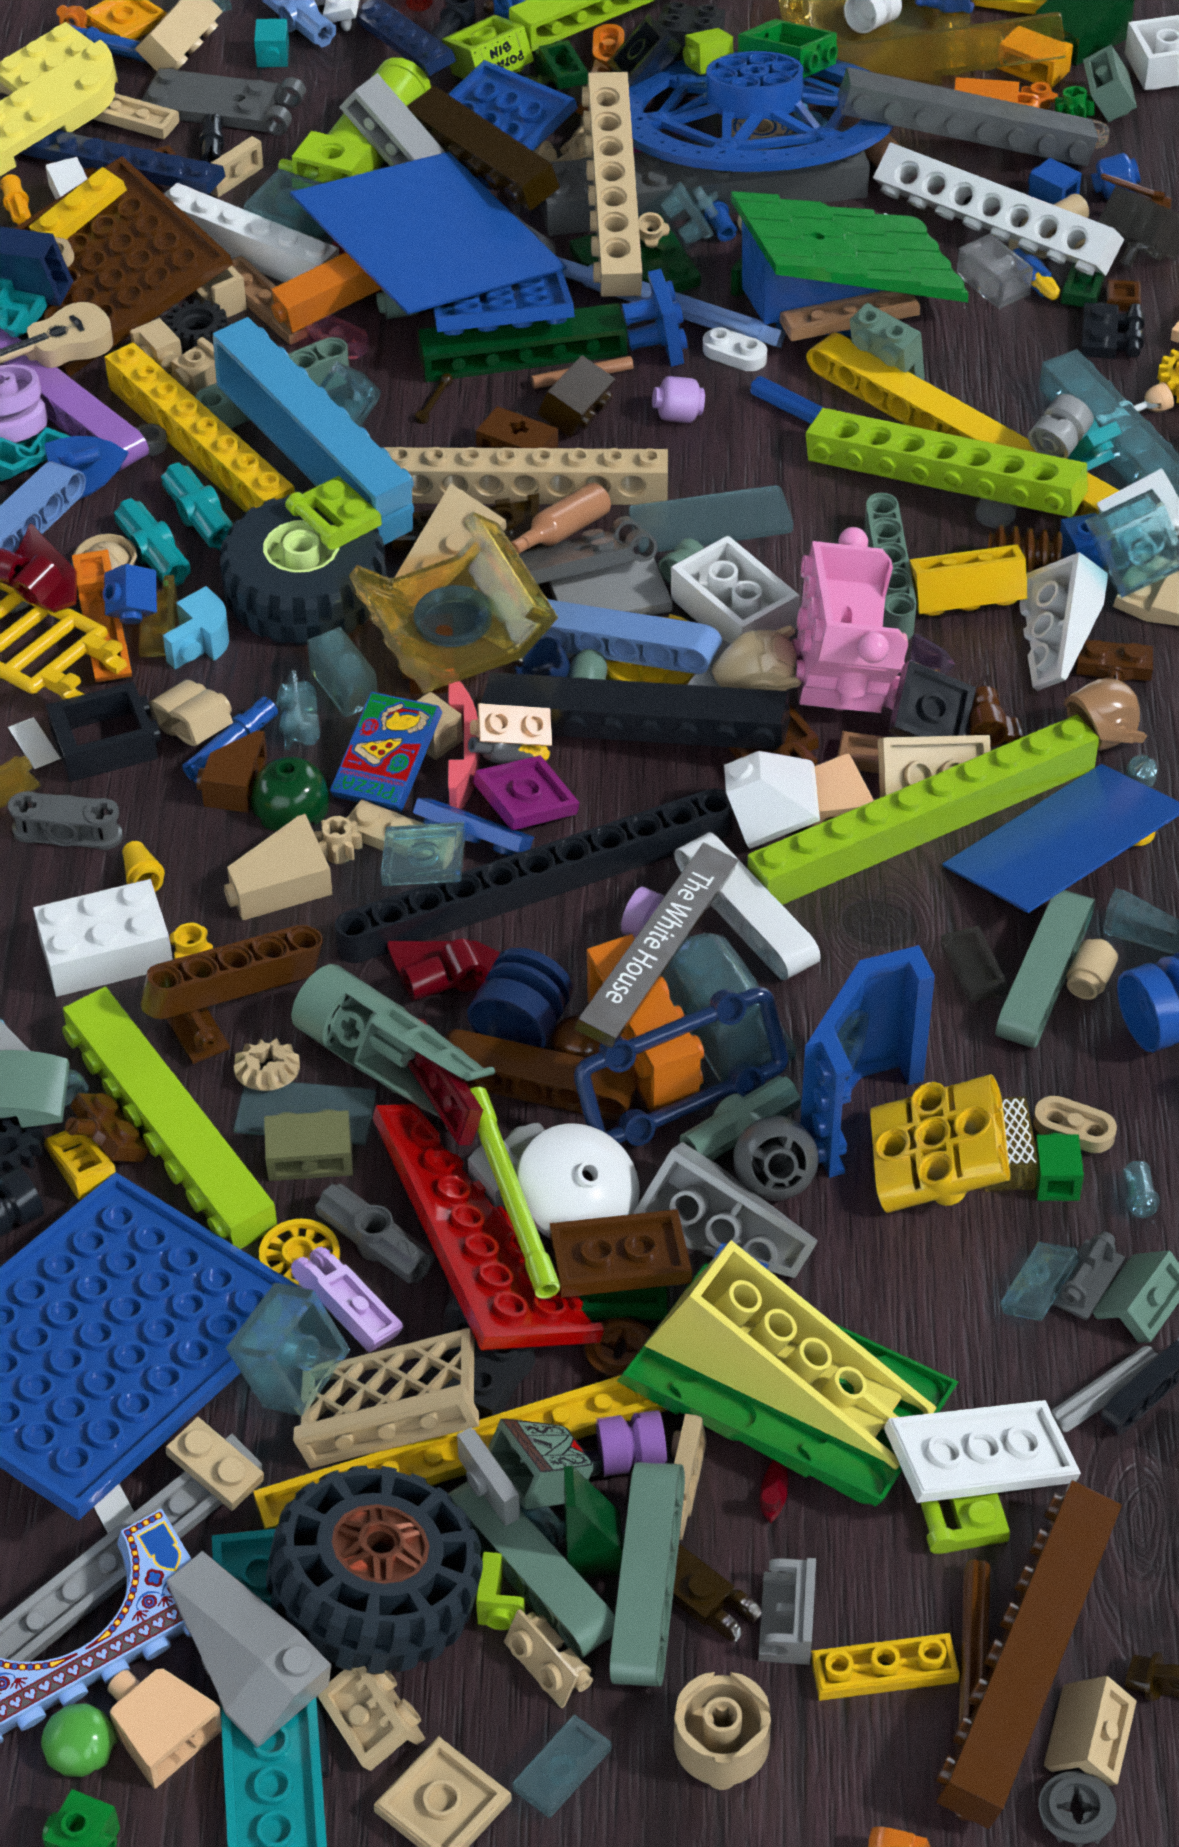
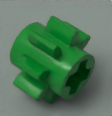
(1075, 102)

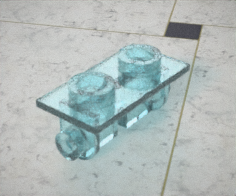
(298, 712)

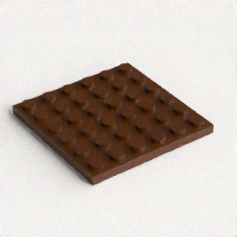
(136, 257)

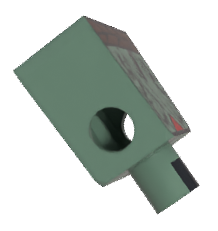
(535, 1457)

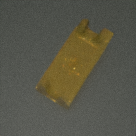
(156, 625)

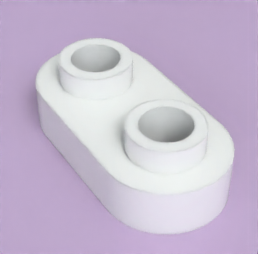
(734, 349)

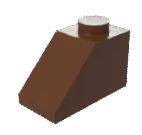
(231, 772)

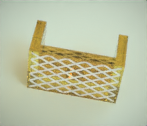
(1020, 1147)

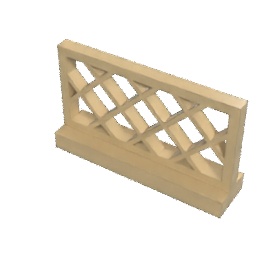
(392, 1420)

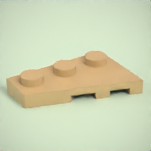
(917, 758)

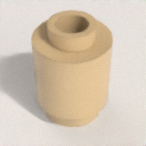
(1091, 968)

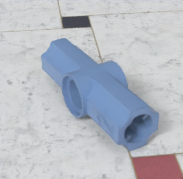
(305, 18)

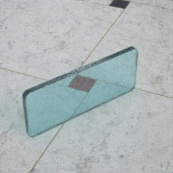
(714, 516)

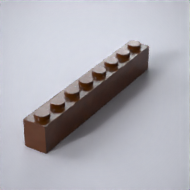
(1028, 1656)

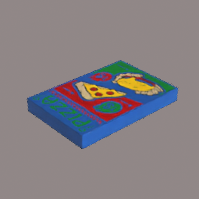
(386, 751)

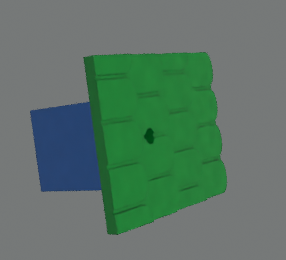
(822, 254)

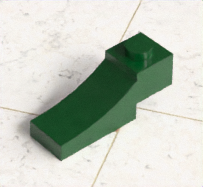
(560, 64)

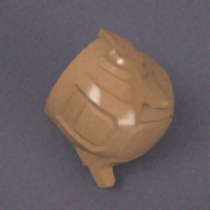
(1109, 711)

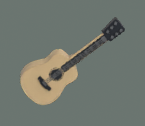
(70, 334)

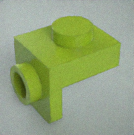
(493, 1608)

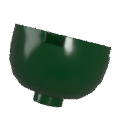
(287, 790)

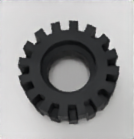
(190, 318)

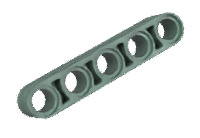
(314, 358)
(886, 532)
(1045, 968)
(540, 1574)
(647, 1574)

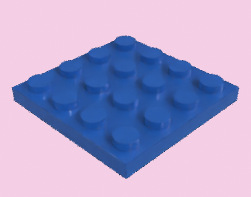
(514, 104)
(515, 304)

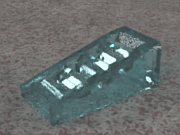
(1136, 922)

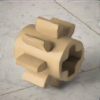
(339, 839)

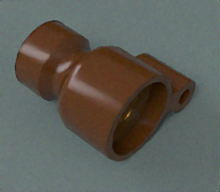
(990, 718)

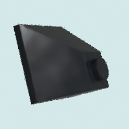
(645, 52)

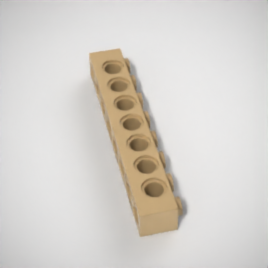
(613, 184)
(554, 473)

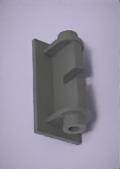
(1090, 1276)

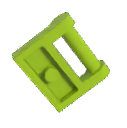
(341, 505)
(978, 1521)

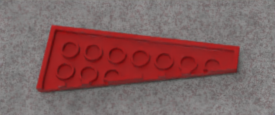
(476, 1243)

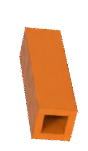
(321, 292)

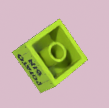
(489, 40)

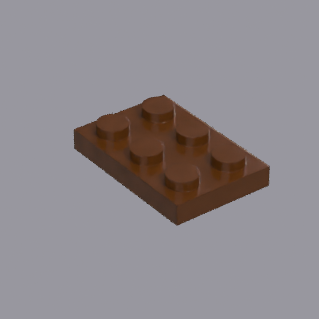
(620, 1253)

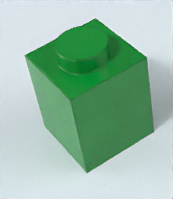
(1059, 1167)

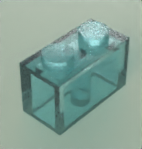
(341, 670)

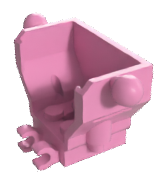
(841, 642)

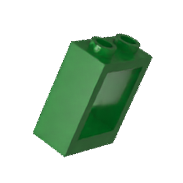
(809, 45)

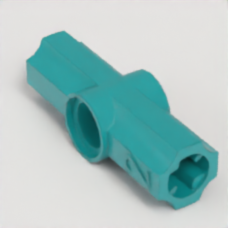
(197, 504)
(152, 541)

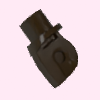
(1153, 1676)

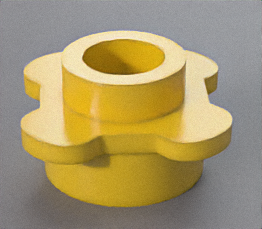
(189, 939)

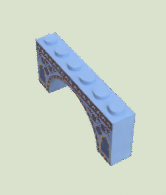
(139, 1629)

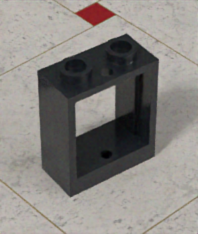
(110, 752)

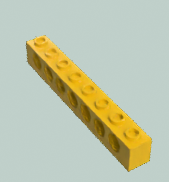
(194, 429)

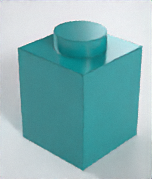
(271, 42)

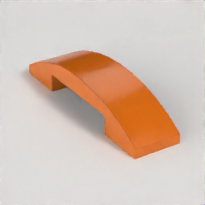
(90, 587)

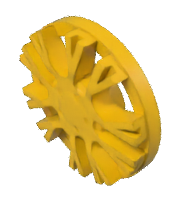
(296, 1246)

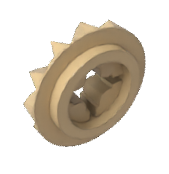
(275, 1074)

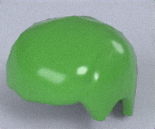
(78, 1740)

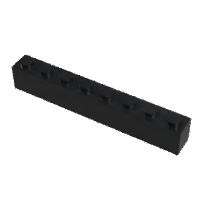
(649, 710)

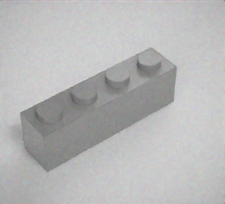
(388, 123)

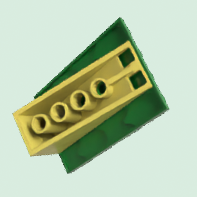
(783, 1377)

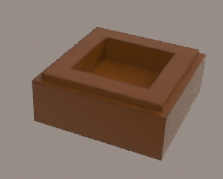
(1123, 293)

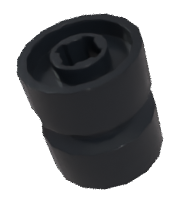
(18, 1200)

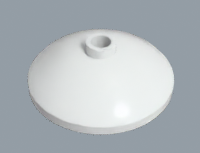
(554, 1179)

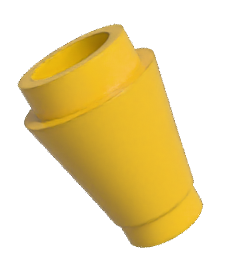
(141, 865)

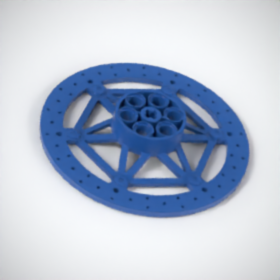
(754, 89)

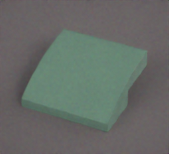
(33, 1087)

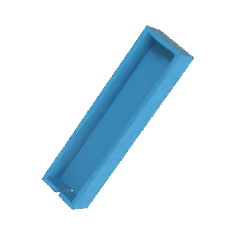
(309, 423)

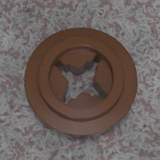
(615, 1329)

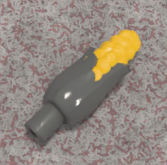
(505, 753)

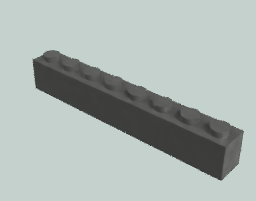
(967, 116)

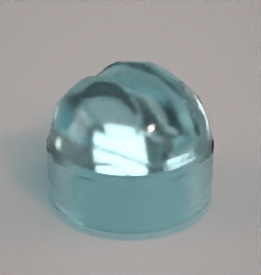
(1148, 769)
(79, 1083)

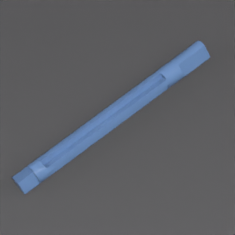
(692, 309)

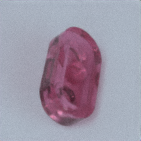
(335, 327)

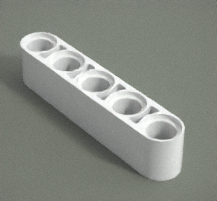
(757, 916)

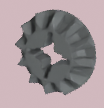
(1093, 1797)

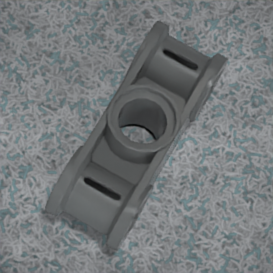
(65, 820)

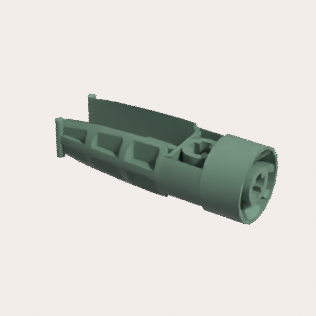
(375, 1033)

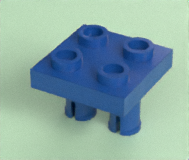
(667, 322)

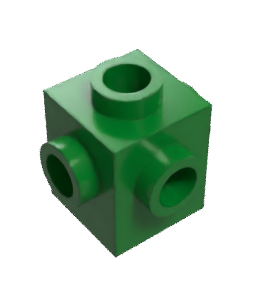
(82, 1823)

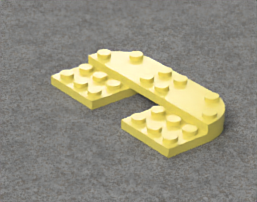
(55, 86)

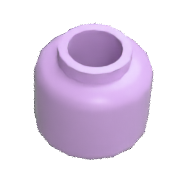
(678, 399)

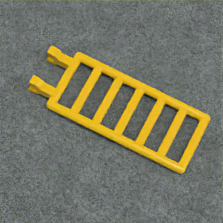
(51, 675)

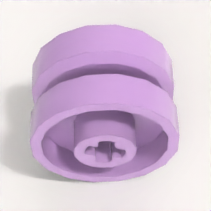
(21, 406)

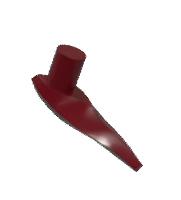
(774, 1490)

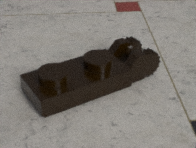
(705, 1593)

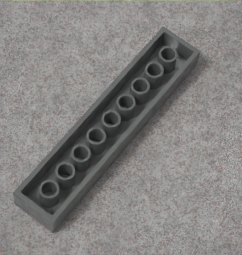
(569, 210)

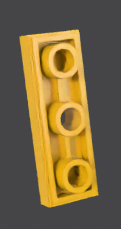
(858, 1671)

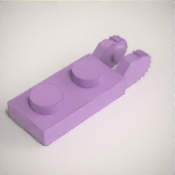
(347, 1298)

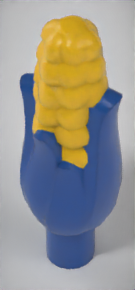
(1041, 277)

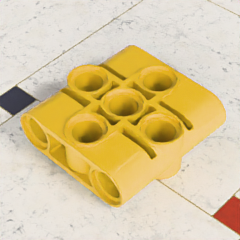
(939, 1143)

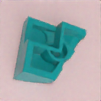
(19, 308)
(26, 453)

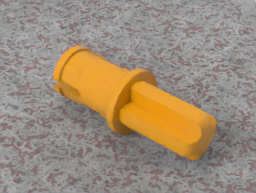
(15, 199)

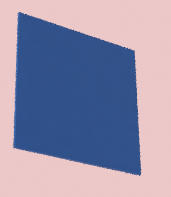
(427, 232)

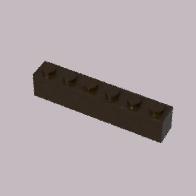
(485, 149)

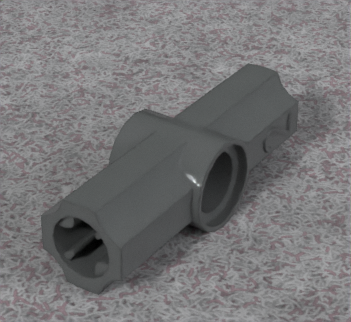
(388, 1245)

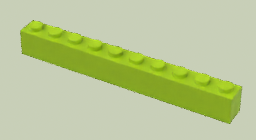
(925, 810)

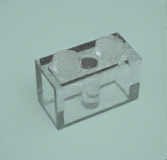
(994, 271)

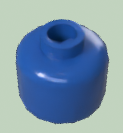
(1118, 166)

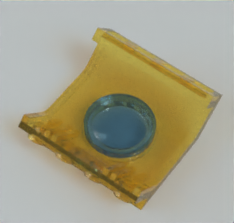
(478, 593)

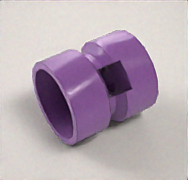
(628, 1442)

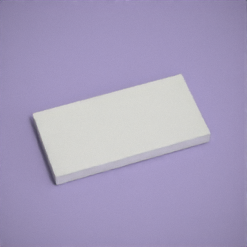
(981, 1451)

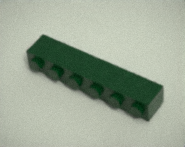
(593, 333)

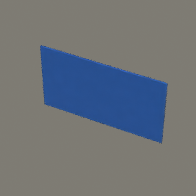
(1064, 837)

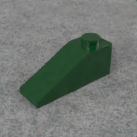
(591, 1528)

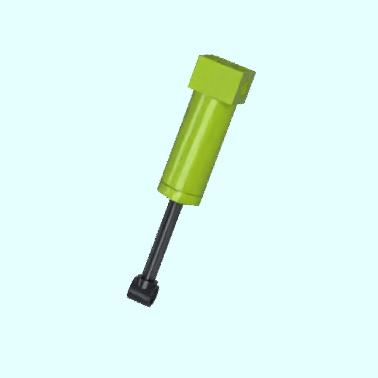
(345, 149)

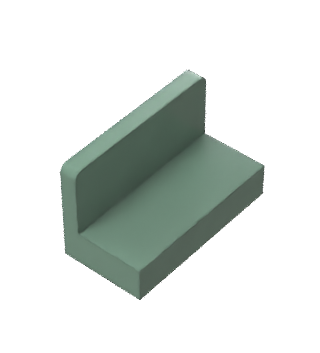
(1143, 1294)

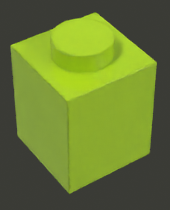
(705, 47)

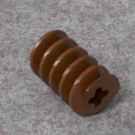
(1036, 551)

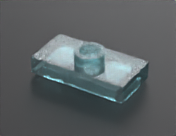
(1039, 1281)
(562, 1766)

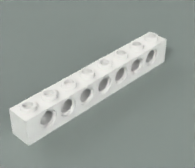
(901, 164)

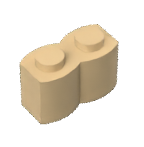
(191, 712)

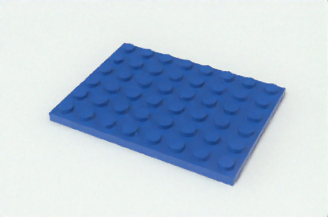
(114, 1339)

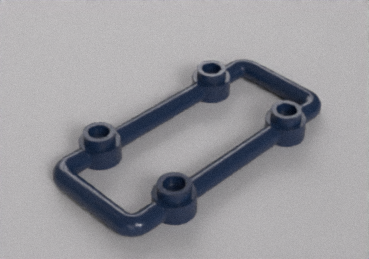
(743, 1078)

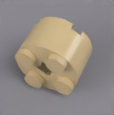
(722, 1729)

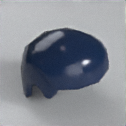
(545, 659)

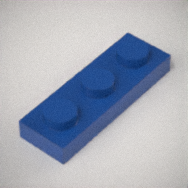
(476, 827)

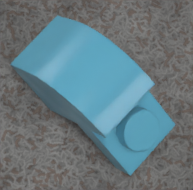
(200, 629)

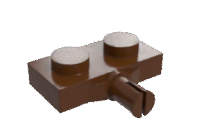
(1115, 660)
(107, 1126)

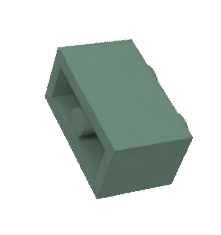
(1109, 83)

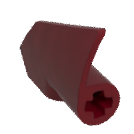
(39, 573)
(441, 965)

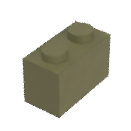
(308, 1145)

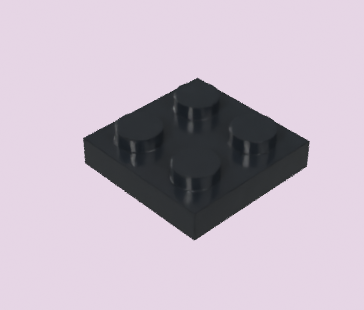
(930, 703)

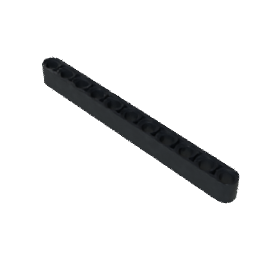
(532, 875)

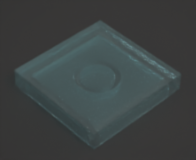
(423, 854)

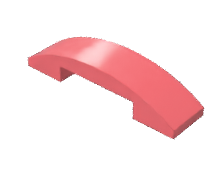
(462, 771)

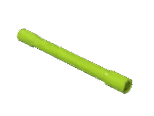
(536, 1259)

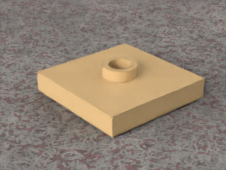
(442, 1799)

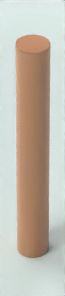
(609, 366)

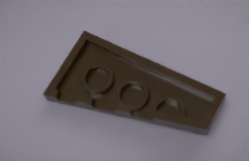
(517, 517)

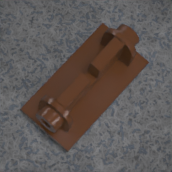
(198, 1034)

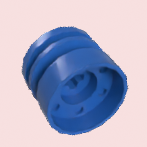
(1151, 1003)

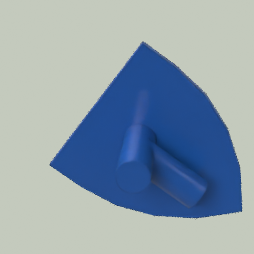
(90, 455)

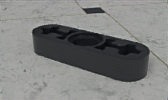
(1143, 1391)

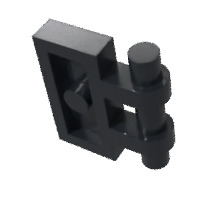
(1101, 327)

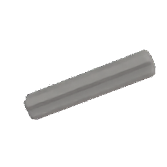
(1101, 1390)

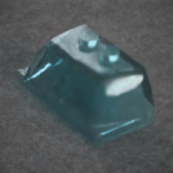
(696, 973)

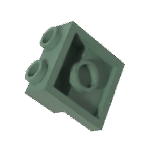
(888, 339)

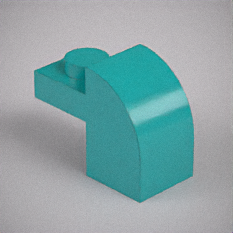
(1096, 445)

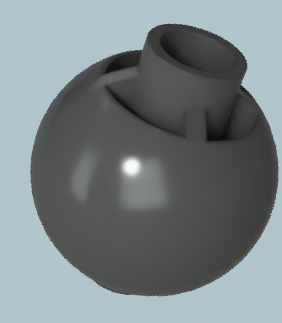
(775, 1158)

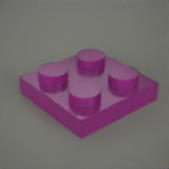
(526, 792)

